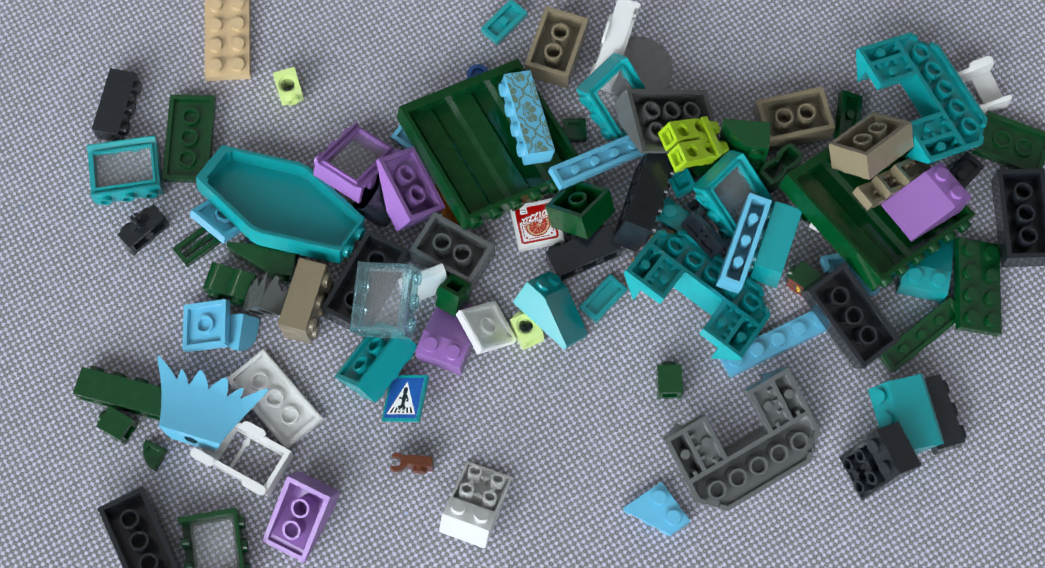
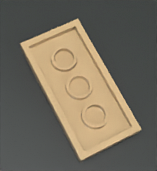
(227, 40)

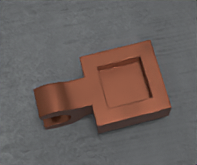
(418, 463)

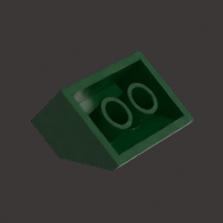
(748, 138)

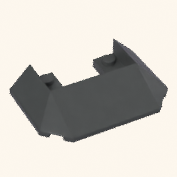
(755, 461)

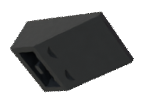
(880, 460)

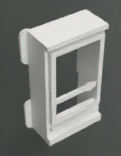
(617, 30)
(985, 84)
(258, 435)

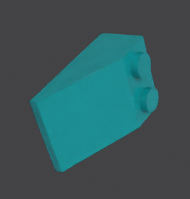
(930, 278)
(552, 309)

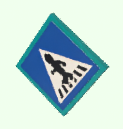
(405, 399)

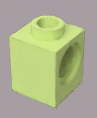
(287, 78)
(526, 339)

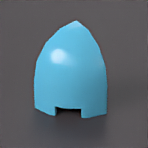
(243, 331)

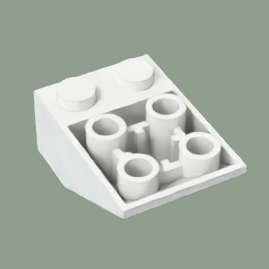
(475, 504)

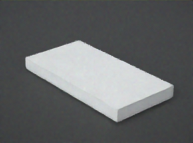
(283, 406)

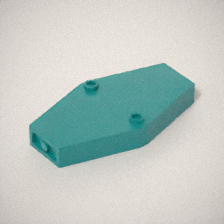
(280, 204)

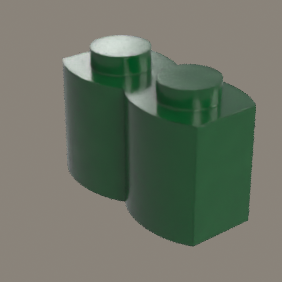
(776, 168)
(228, 283)

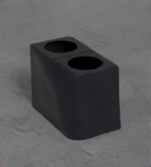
(373, 205)

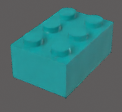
(774, 244)

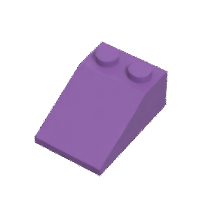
(407, 189)
(927, 201)
(444, 342)
(300, 515)

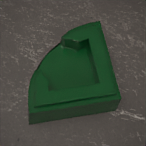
(153, 454)

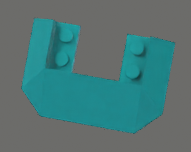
(949, 112)
(681, 263)

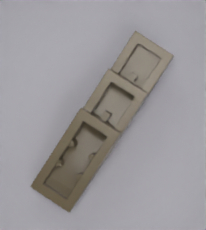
(889, 183)

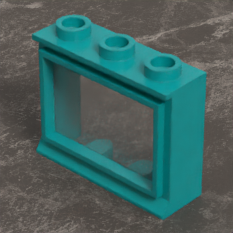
(603, 88)
(125, 170)
(726, 189)

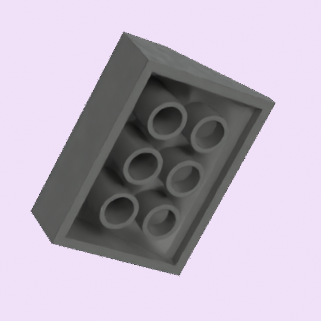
(649, 110)

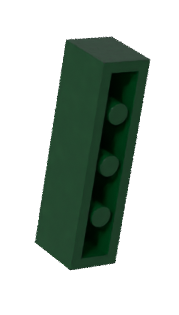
(119, 392)

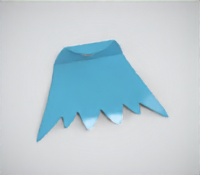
(197, 413)

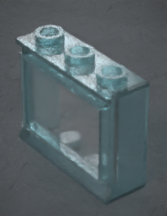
(385, 300)

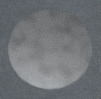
(650, 62)

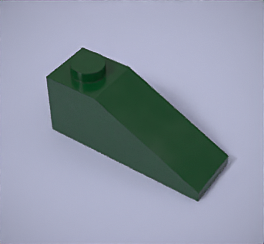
(266, 260)

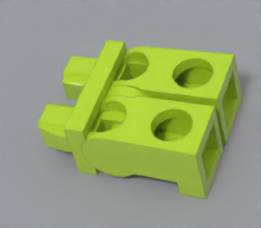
(692, 142)

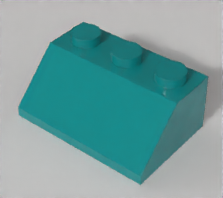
(375, 365)
(911, 405)

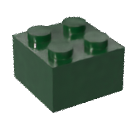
(580, 209)

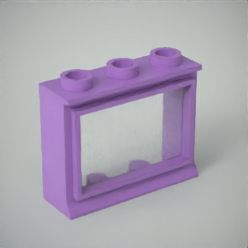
(351, 161)

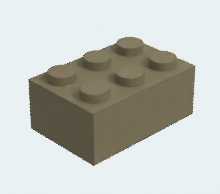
(557, 46)
(796, 117)
(871, 145)
(304, 301)

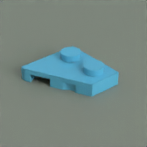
(658, 510)

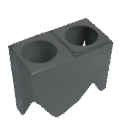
(265, 301)

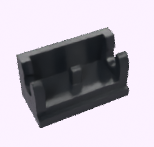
(704, 234)

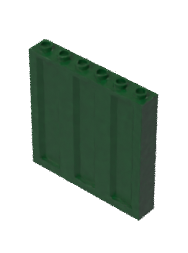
(471, 148)
(862, 237)

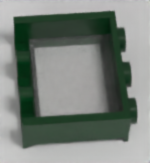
(215, 539)

